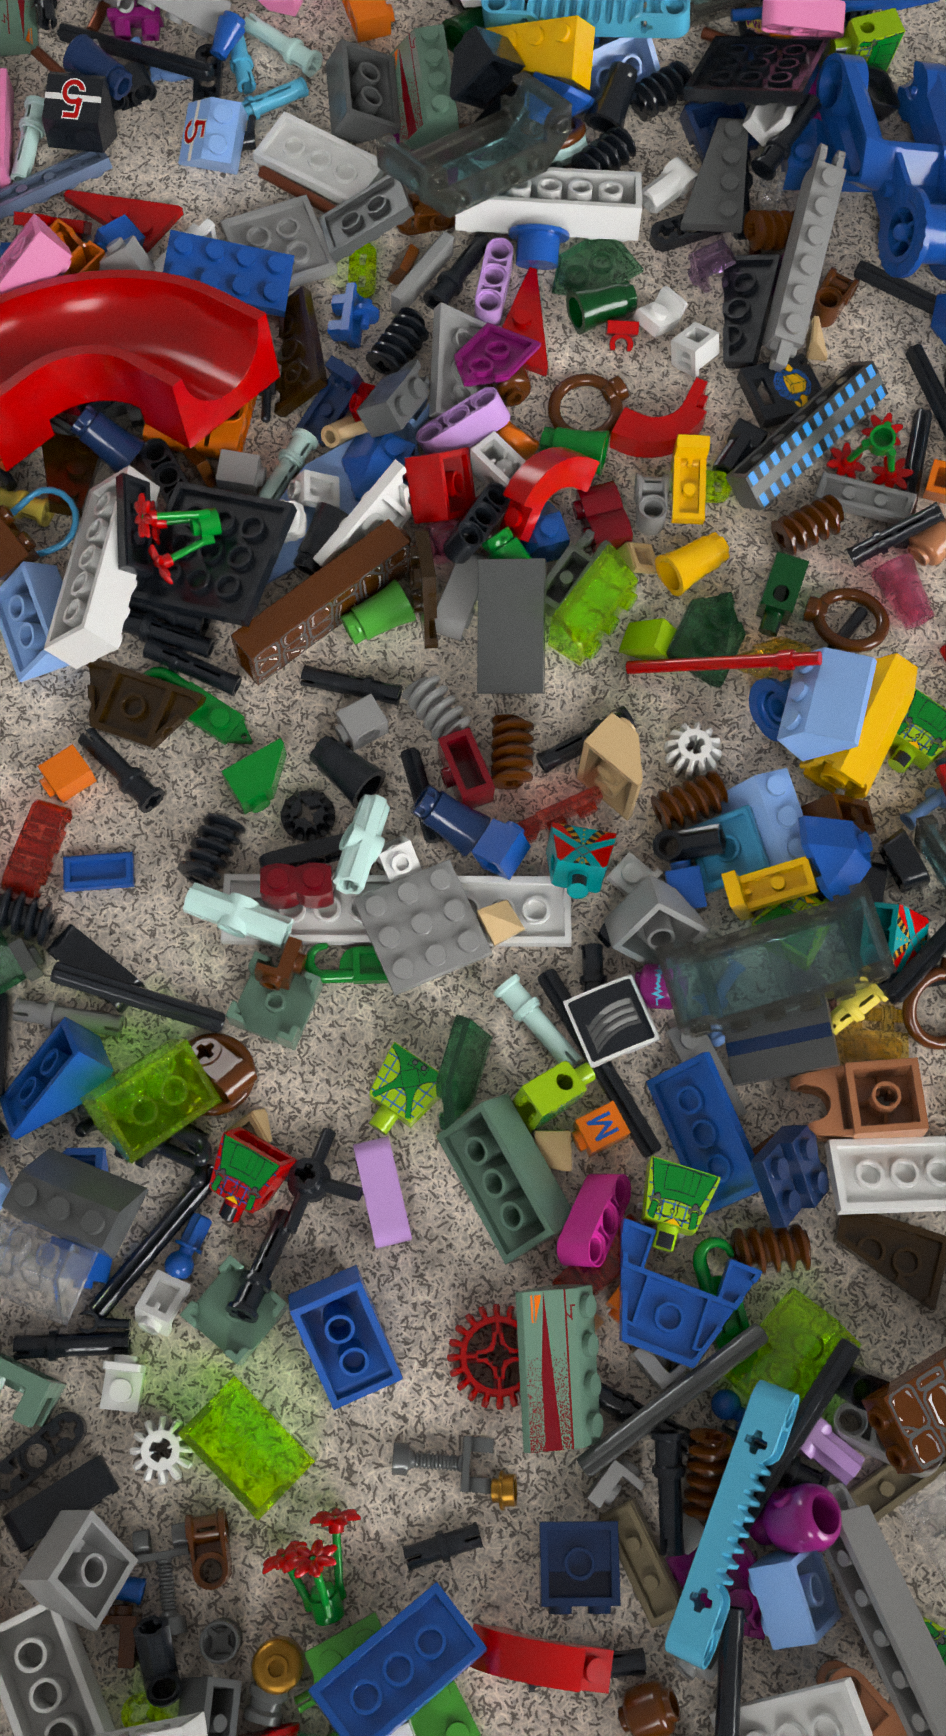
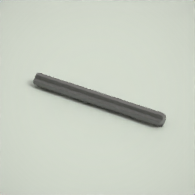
(672, 1400)

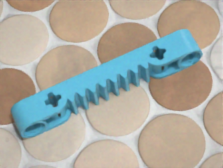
(609, 17)
(694, 1627)

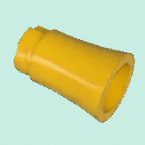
(691, 562)

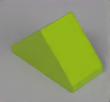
(647, 639)

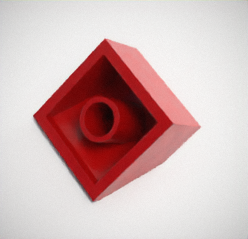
(440, 485)

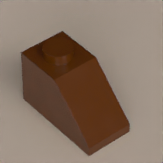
(842, 808)

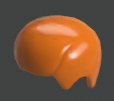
(519, 440)

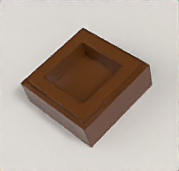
(403, 264)
(200, 467)

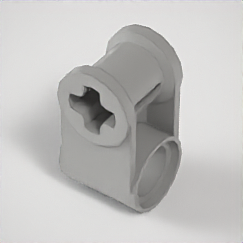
(651, 498)

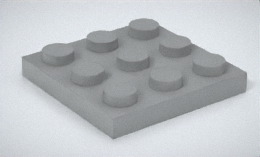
(287, 229)
(422, 927)

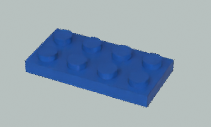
(242, 271)
(705, 1127)
(398, 1668)

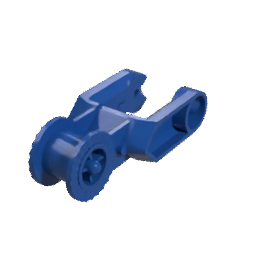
(902, 175)

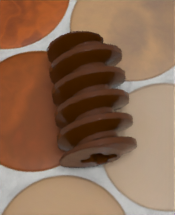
(767, 229)
(808, 524)
(510, 752)
(689, 799)
(772, 1247)
(711, 1459)

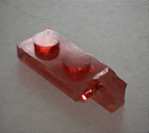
(582, 803)

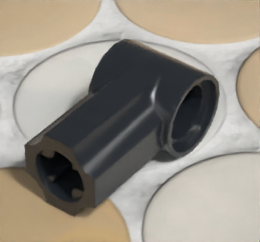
(740, 443)
(692, 843)
(157, 1661)

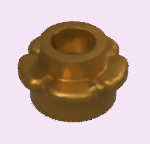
(504, 1490)

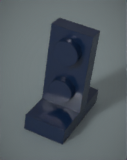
(333, 400)

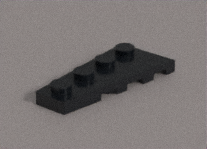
(746, 306)

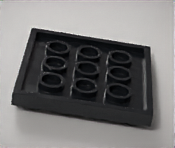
(757, 70)
(223, 577)

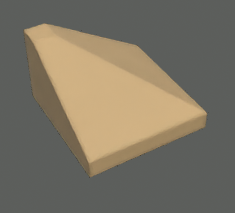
(815, 341)
(635, 557)
(499, 922)
(256, 1123)
(555, 1148)

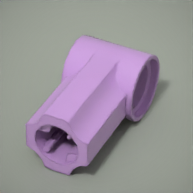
(832, 1452)

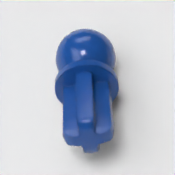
(180, 1263)
(727, 1406)

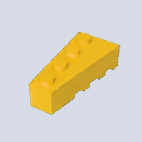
(554, 48)

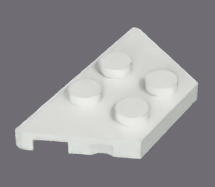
(382, 502)

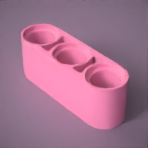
(804, 18)

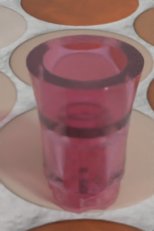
(904, 590)

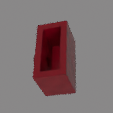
(465, 769)

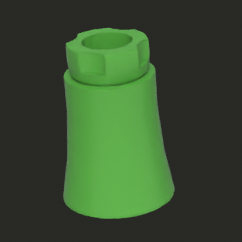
(378, 614)

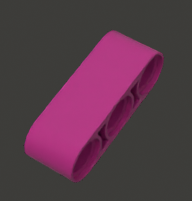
(594, 1220)

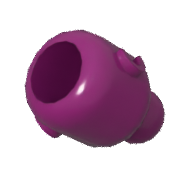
(799, 1519)

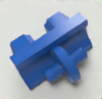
(356, 316)

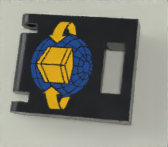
(787, 389)

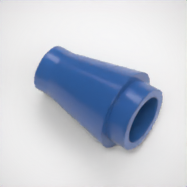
(227, 34)

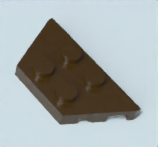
(423, 580)
(136, 704)

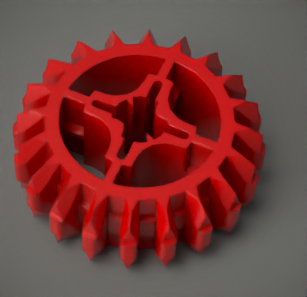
(464, 1356)

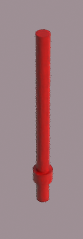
(784, 660)

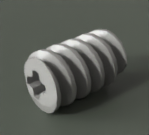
(433, 708)

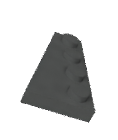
(720, 185)

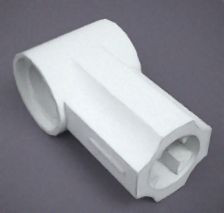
(673, 182)

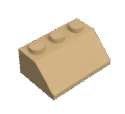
(613, 763)

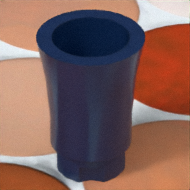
(87, 58)
(106, 438)
(450, 819)

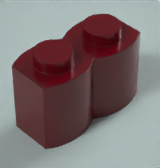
(603, 514)
(287, 886)

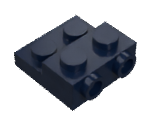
(701, 119)
(790, 1173)
(579, 1566)

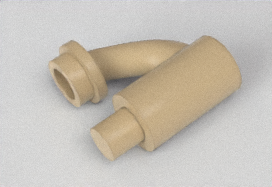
(342, 431)

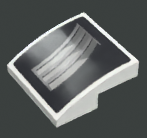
(611, 1020)

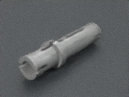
(52, 1013)

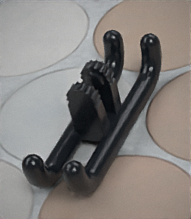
(196, 1162)

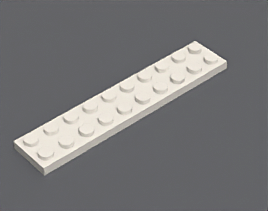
(537, 903)

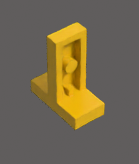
(689, 479)
(768, 886)

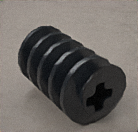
(660, 90)
(607, 151)
(398, 342)
(209, 848)
(26, 917)

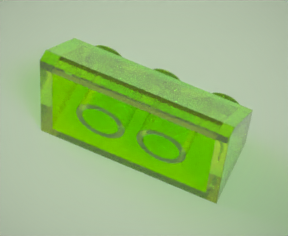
(593, 607)
(151, 1099)
(797, 1347)
(247, 1447)

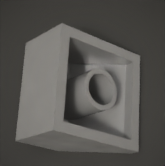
(651, 918)
(78, 1568)

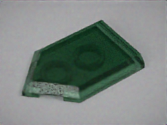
(594, 265)
(708, 630)
(461, 1068)

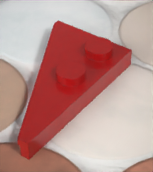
(149, 217)
(527, 320)

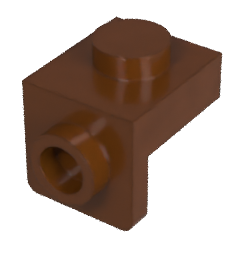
(291, 962)
(127, 1619)

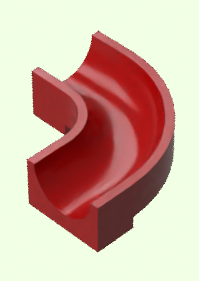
(131, 339)

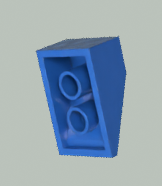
(803, 154)
(55, 1078)
(344, 1337)

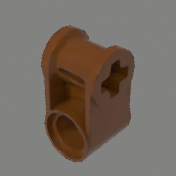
(425, 219)
(833, 297)
(226, 1071)
(209, 1545)

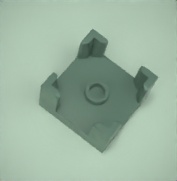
(272, 1013)
(233, 1336)
(38, 1389)

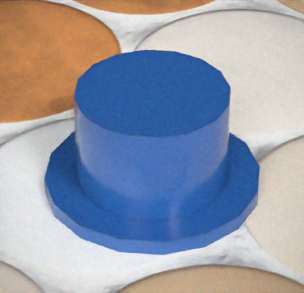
(538, 245)
(767, 704)

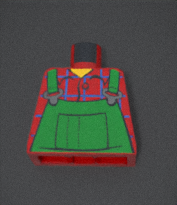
(247, 1173)

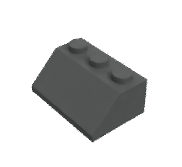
(361, 93)
(75, 1201)

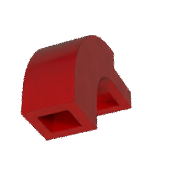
(656, 436)
(539, 480)
(543, 1660)

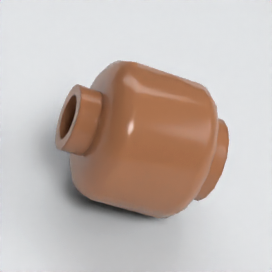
(929, 545)

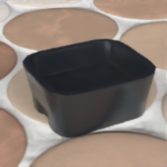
(882, 93)
(904, 862)

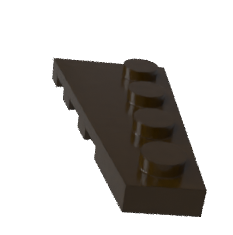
(300, 354)

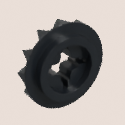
(302, 828)

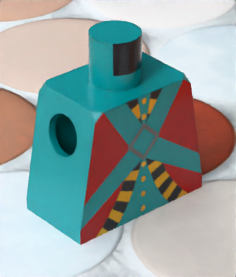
(578, 858)
(904, 931)

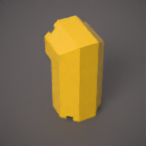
(886, 708)

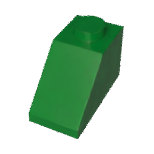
(256, 777)

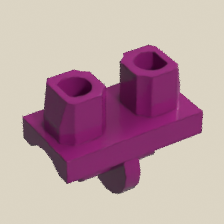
(139, 17)

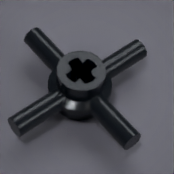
(314, 1189)

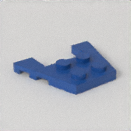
(668, 1314)

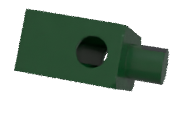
(780, 592)

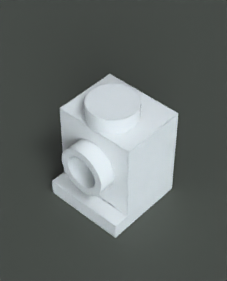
(694, 348)

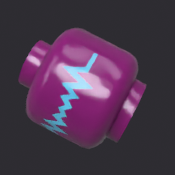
(653, 987)

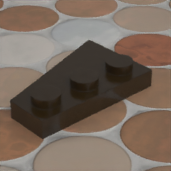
(71, 468)
(898, 1251)

